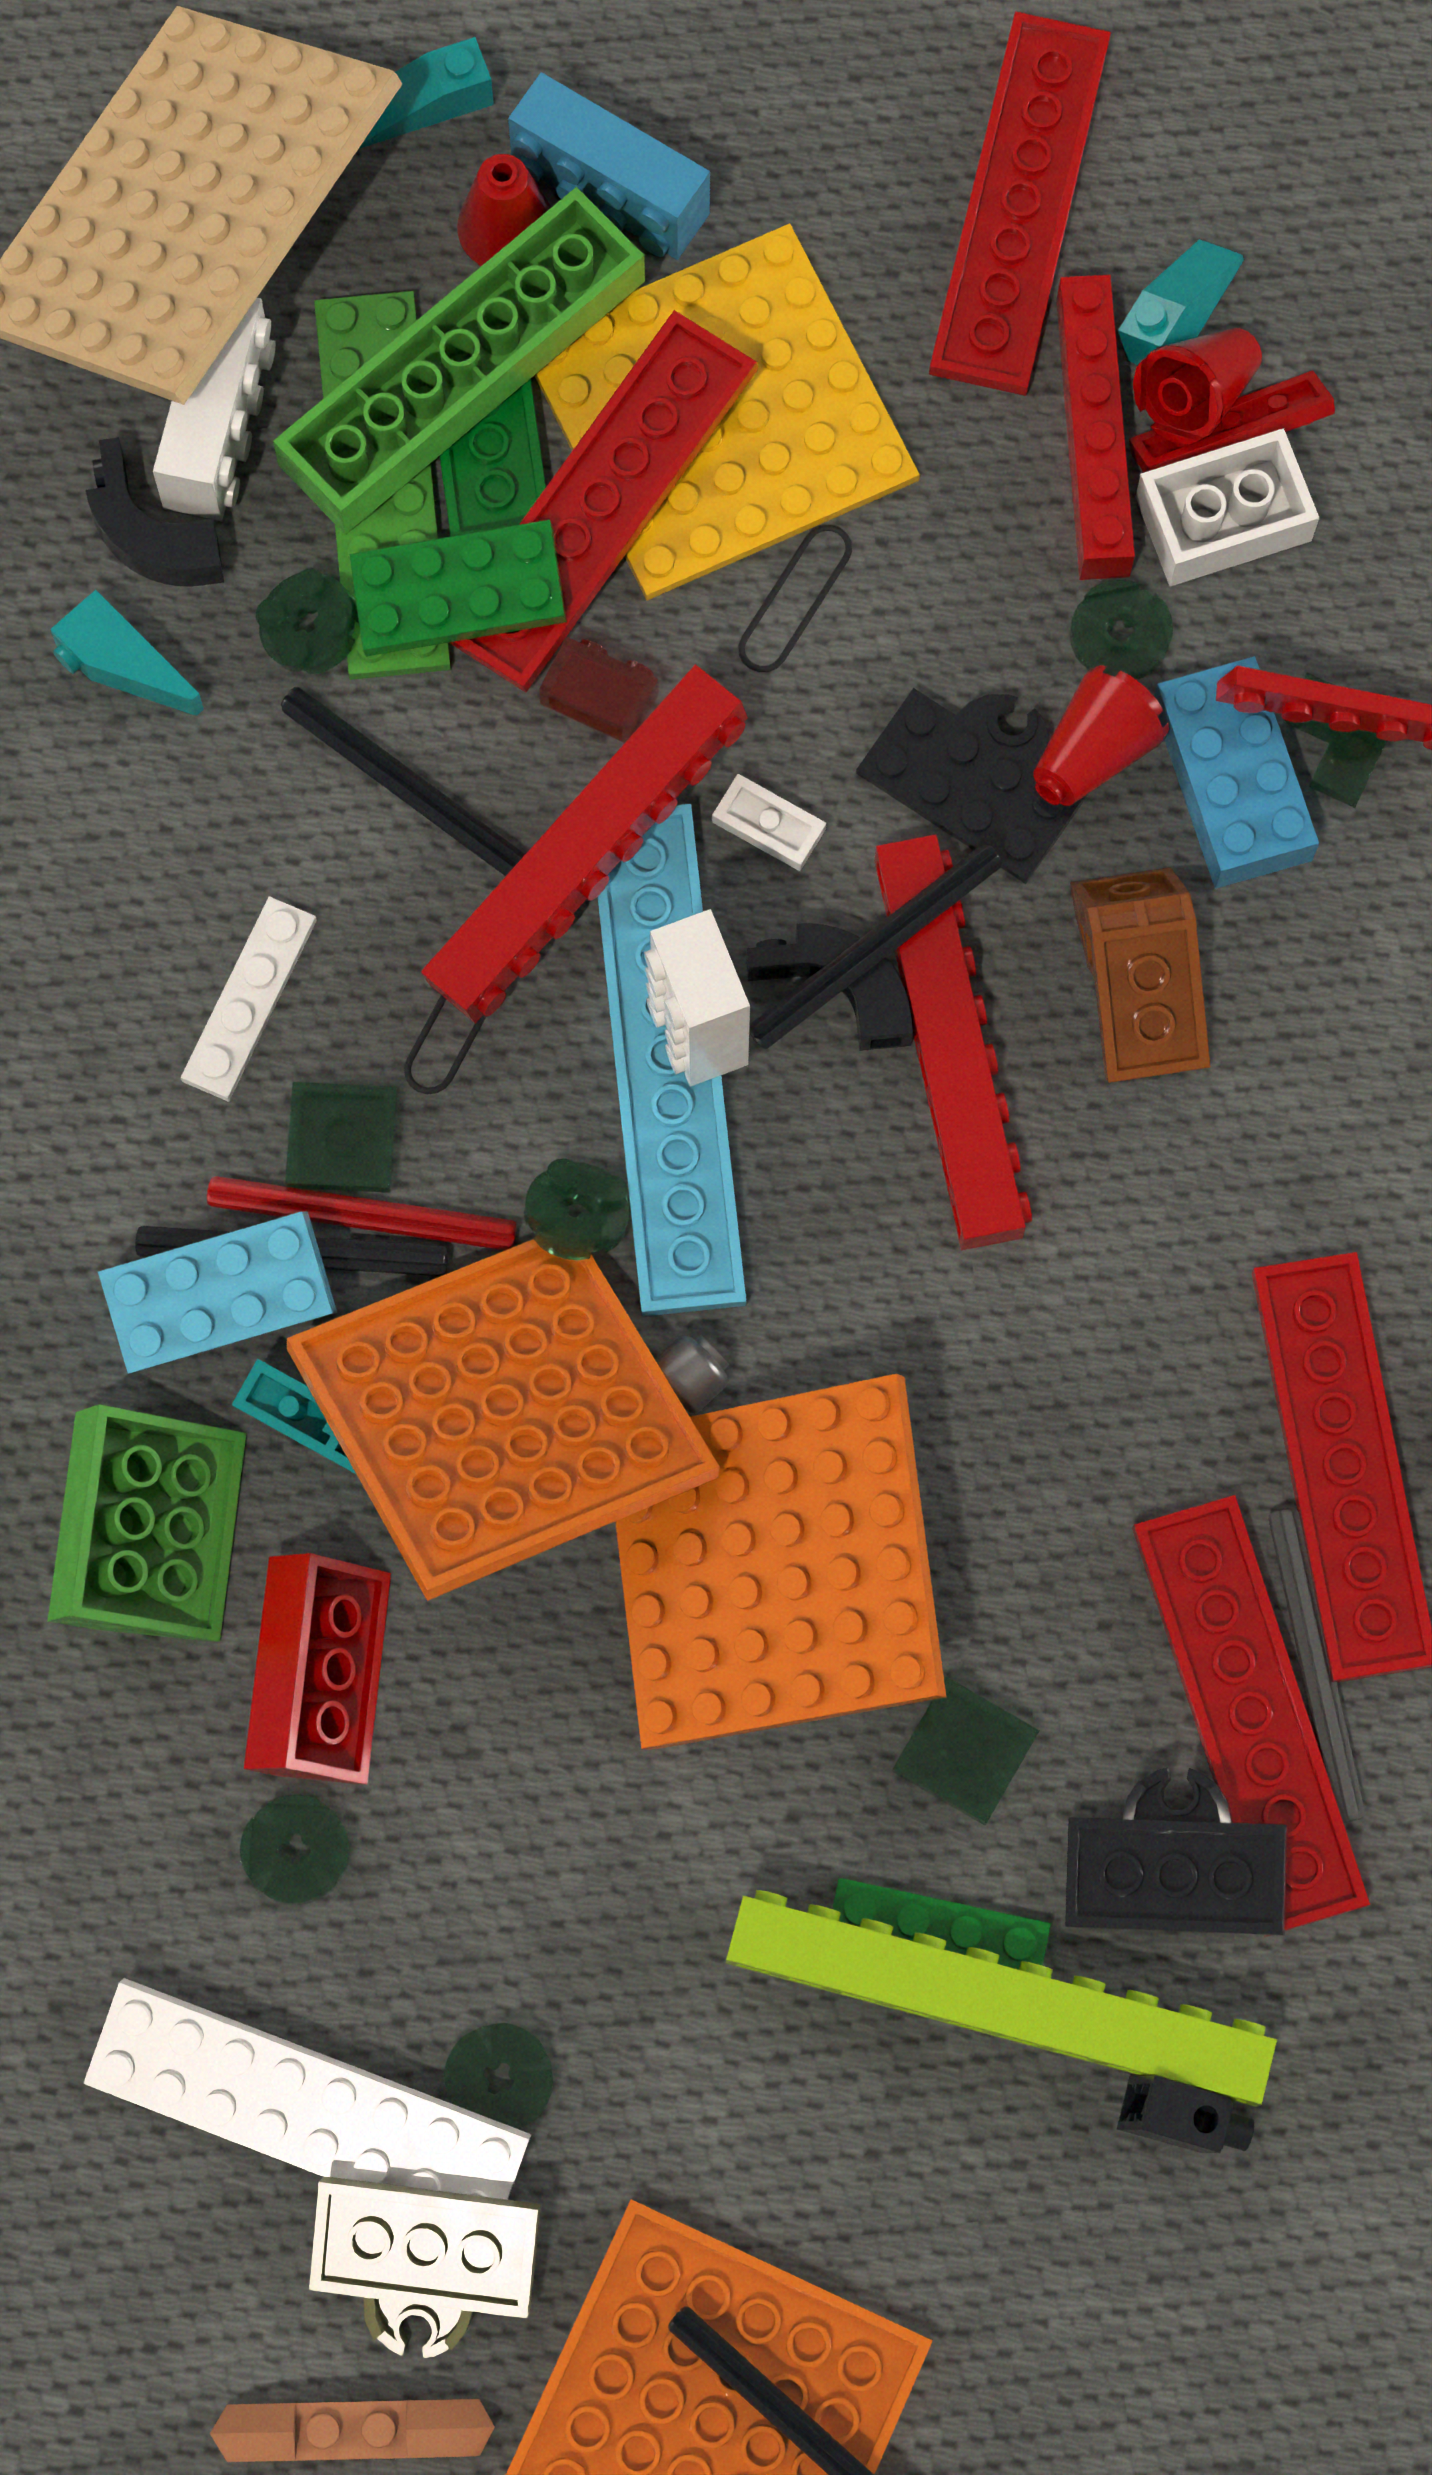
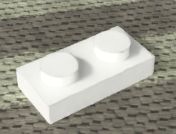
(769, 822)

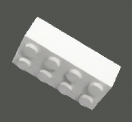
(209, 430)
(697, 998)

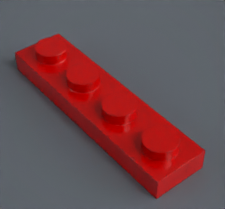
(1276, 407)

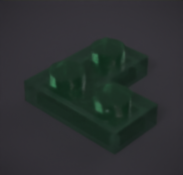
(1346, 761)

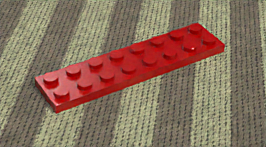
(1020, 204)
(622, 477)
(1344, 1466)
(1249, 1699)

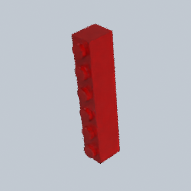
(1095, 427)

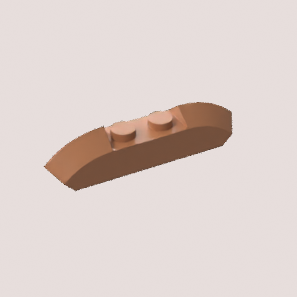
(352, 2430)

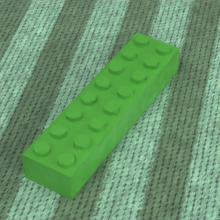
(460, 360)

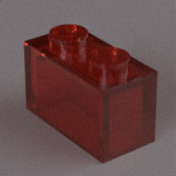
(599, 689)

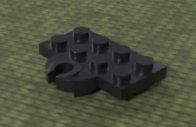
(971, 776)
(1176, 1866)

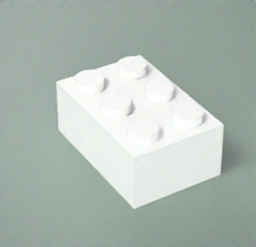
(1226, 507)

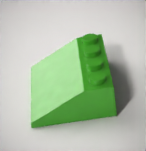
(146, 1525)

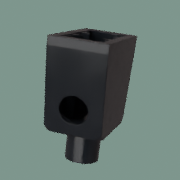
(1171, 2113)

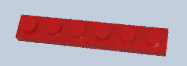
(1340, 706)

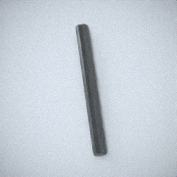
(1320, 1690)

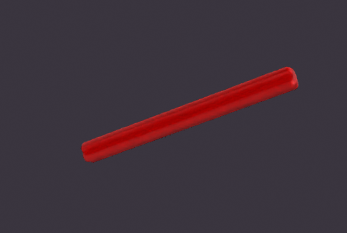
(362, 1213)

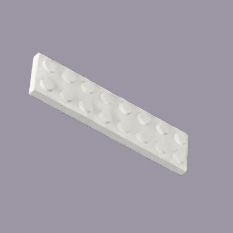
(295, 2100)

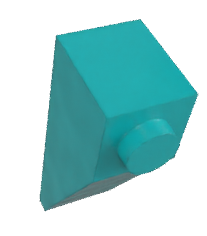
(435, 90)
(1179, 300)
(118, 656)
(289, 1409)

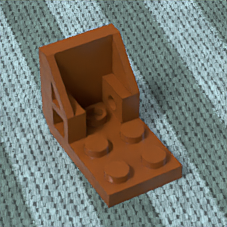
(1146, 972)

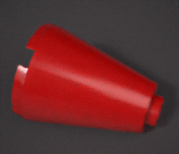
(498, 207)
(1195, 382)
(1099, 735)

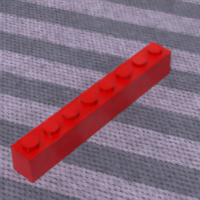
(586, 845)
(953, 1054)

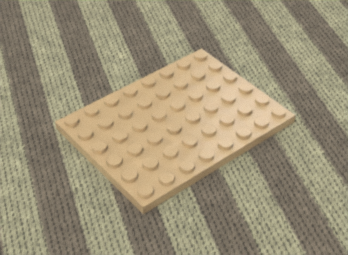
(185, 200)

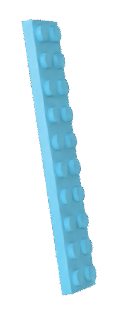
(669, 1130)

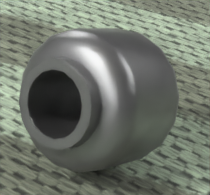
(694, 1371)

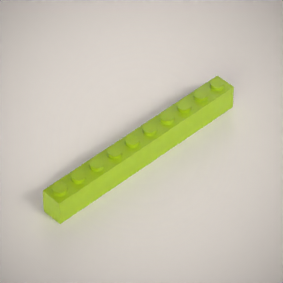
(1001, 2000)

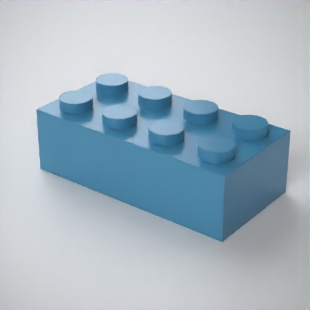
(613, 164)
(1235, 780)

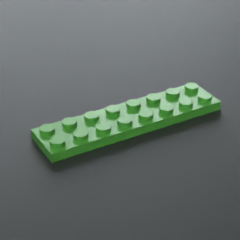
(348, 337)

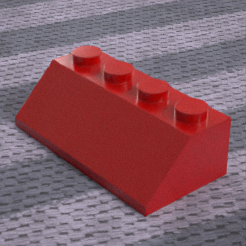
(317, 1669)

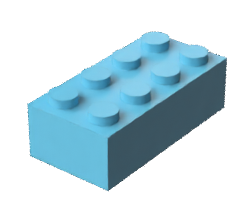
(217, 1292)

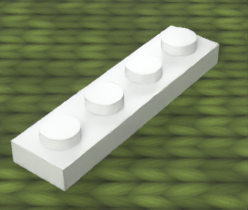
(248, 999)

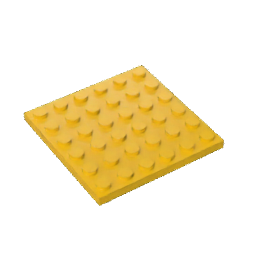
(795, 443)

